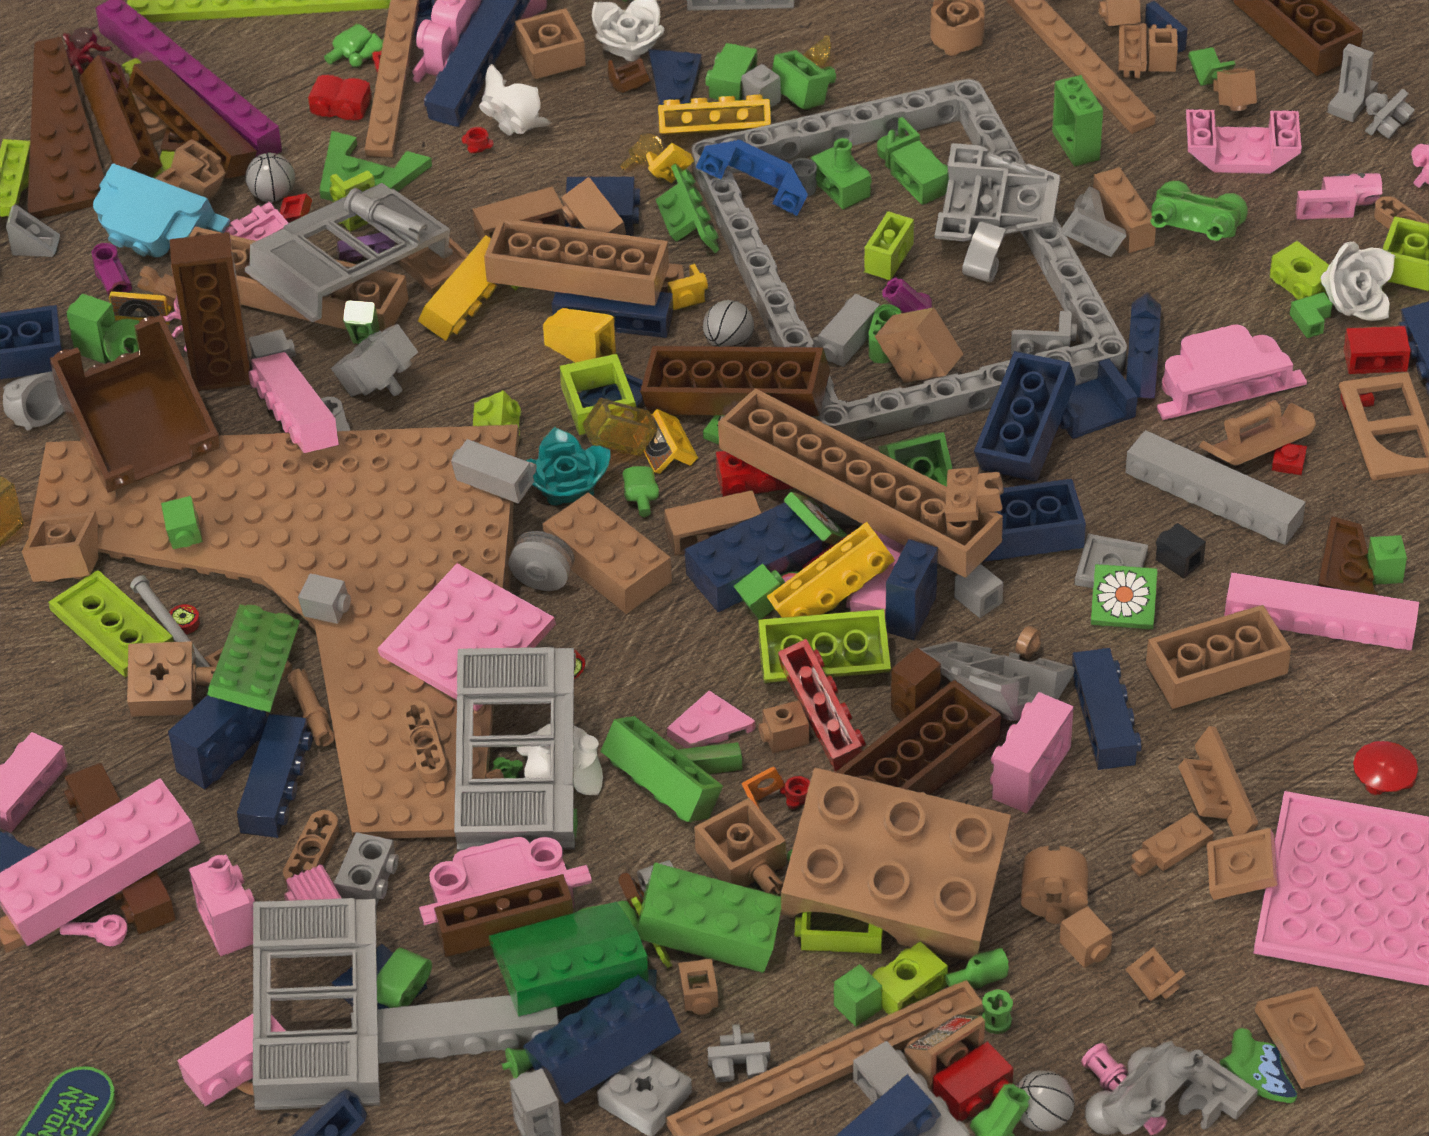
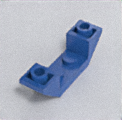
(758, 165)

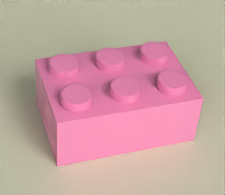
(1031, 752)

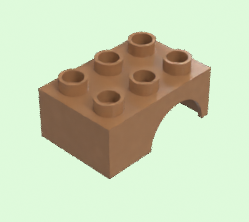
(896, 862)

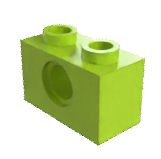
(889, 245)
(1298, 271)
(924, 976)

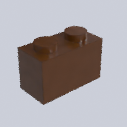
(914, 682)

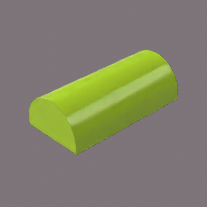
(846, 641)

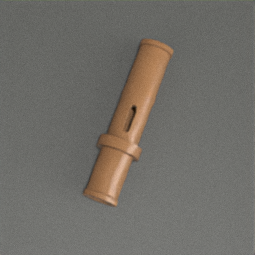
(311, 708)

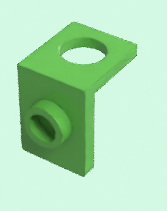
(1207, 65)
(906, 140)

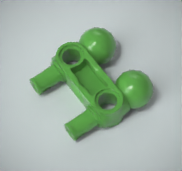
(1181, 208)

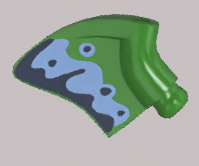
(1259, 1066)

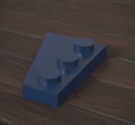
(674, 74)

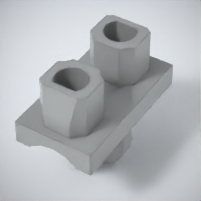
(1383, 110)
(739, 1050)

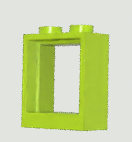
(590, 375)
(837, 940)

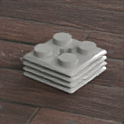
(645, 1093)

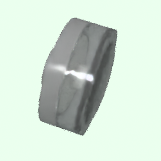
(541, 561)

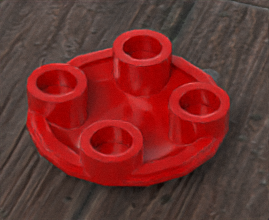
(1385, 767)

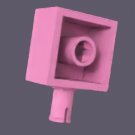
(223, 903)

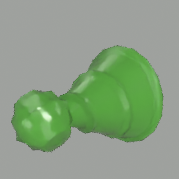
(373, 45)
(516, 1061)

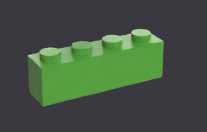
(661, 769)

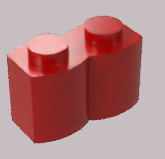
(340, 97)

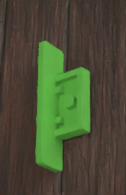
(683, 210)

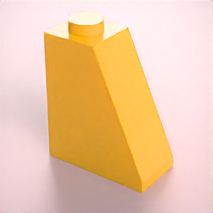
(580, 334)

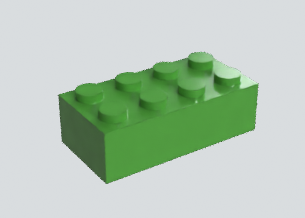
(709, 917)

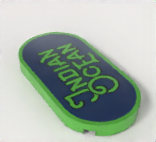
(72, 1105)

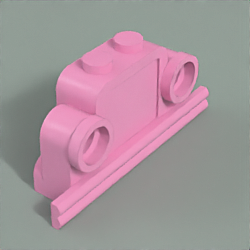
(442, 34)
(1224, 369)
(499, 867)

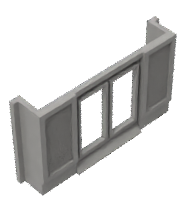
(305, 273)
(515, 806)
(315, 1065)

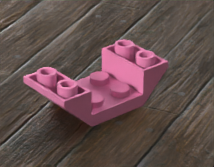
(1243, 147)

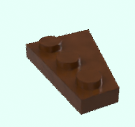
(1345, 558)

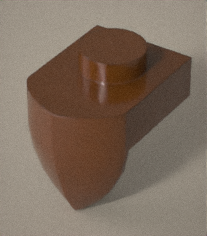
(628, 76)

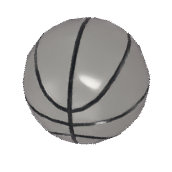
(270, 177)
(728, 324)
(1049, 1101)

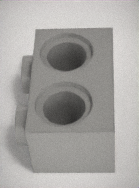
(367, 868)
(535, 1105)

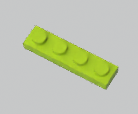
(13, 166)

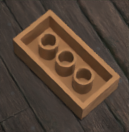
(611, 553)
(1218, 656)

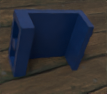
(1099, 402)

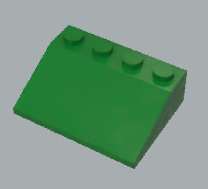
(569, 958)

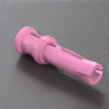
(1113, 1076)

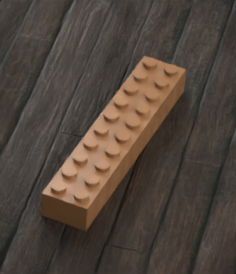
(854, 480)

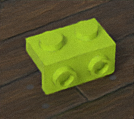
(497, 410)

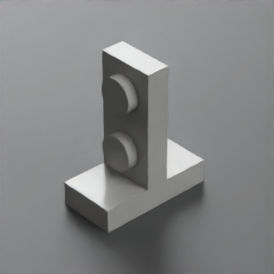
(1354, 83)
(1089, 225)

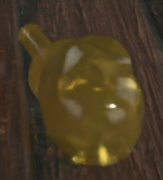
(819, 52)
(646, 143)

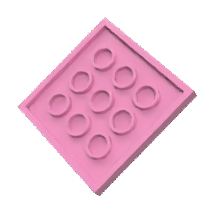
(462, 614)

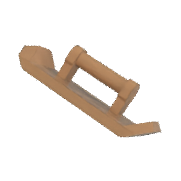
(1262, 439)

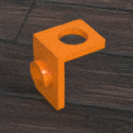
(755, 793)

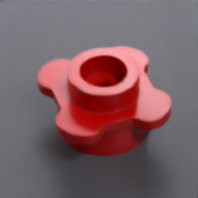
(477, 140)
(795, 785)

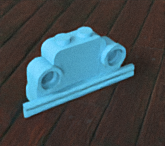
(149, 212)

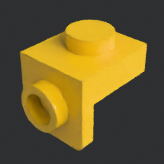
(688, 290)

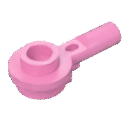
(107, 930)

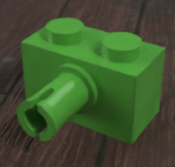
(802, 79)
(841, 175)

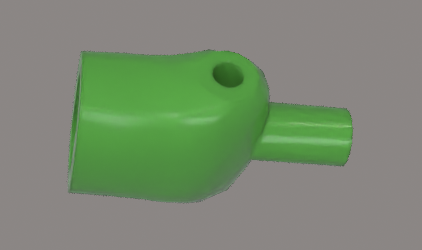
(348, 42)
(640, 487)
(981, 969)

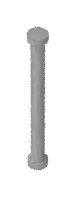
(141, 586)

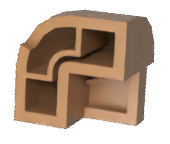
(195, 170)

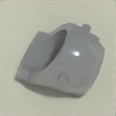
(32, 400)

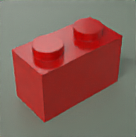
(1376, 350)
(972, 1081)

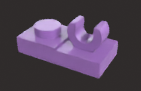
(378, 242)

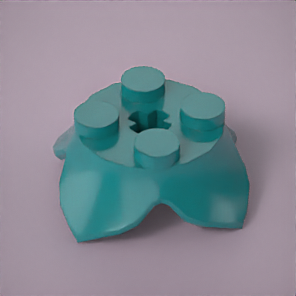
(566, 469)

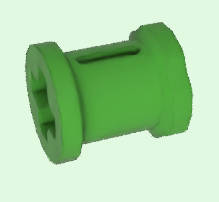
(1002, 1014)

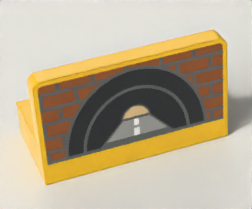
(139, 306)
(668, 443)

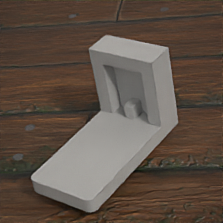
(1039, 341)

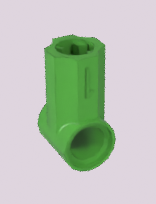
(1002, 1114)

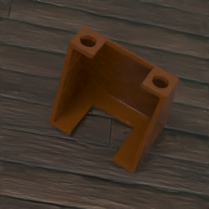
(136, 410)

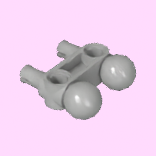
(1150, 1082)

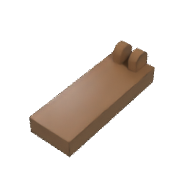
(1132, 49)

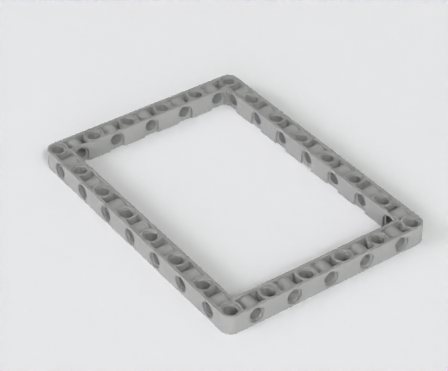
(868, 122)

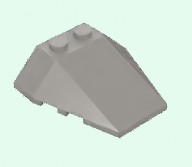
(994, 192)
(1000, 679)

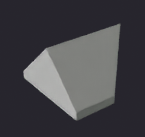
(29, 235)

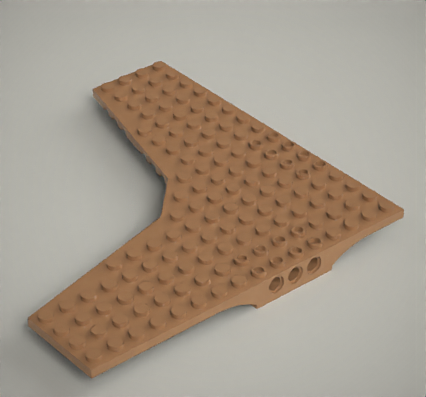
(360, 512)

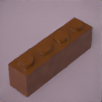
(471, 921)

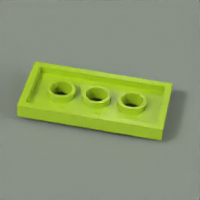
(114, 607)

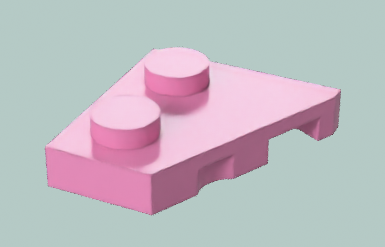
(708, 722)

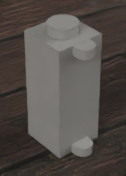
(847, 330)
(493, 471)

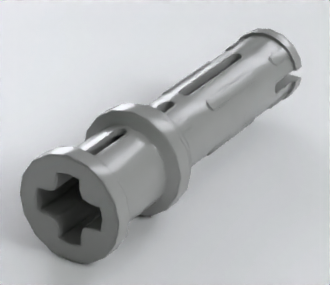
(374, 210)

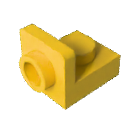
(661, 165)

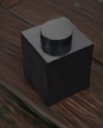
(1180, 550)

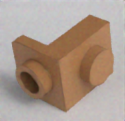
(1154, 975)

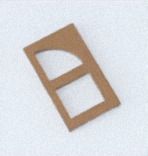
(1379, 460)

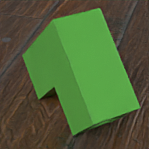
(1310, 313)

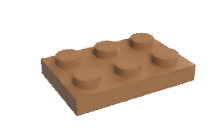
(1309, 1037)

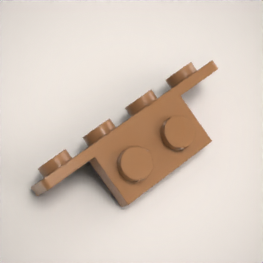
(1216, 784)

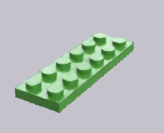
(254, 657)

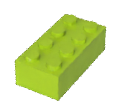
(1410, 245)

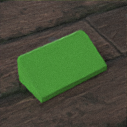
(716, 757)

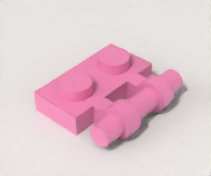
(258, 224)

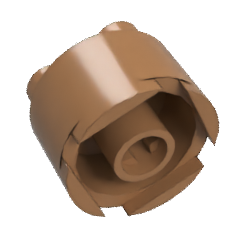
(957, 25)
(1054, 883)

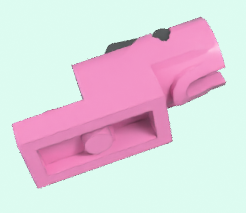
(1339, 196)

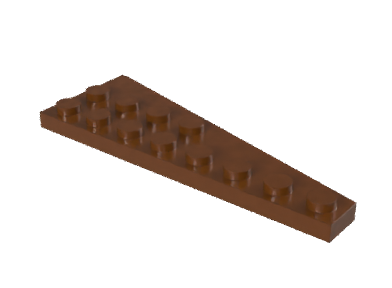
(62, 150)

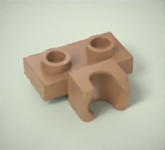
(971, 491)

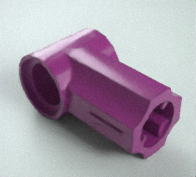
(109, 269)
(905, 297)

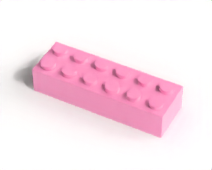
(95, 861)

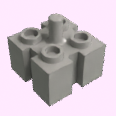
(375, 362)

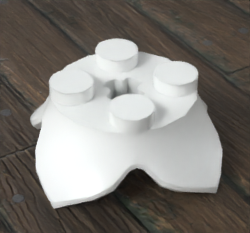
(629, 30)
(512, 106)
(1357, 279)
(587, 768)

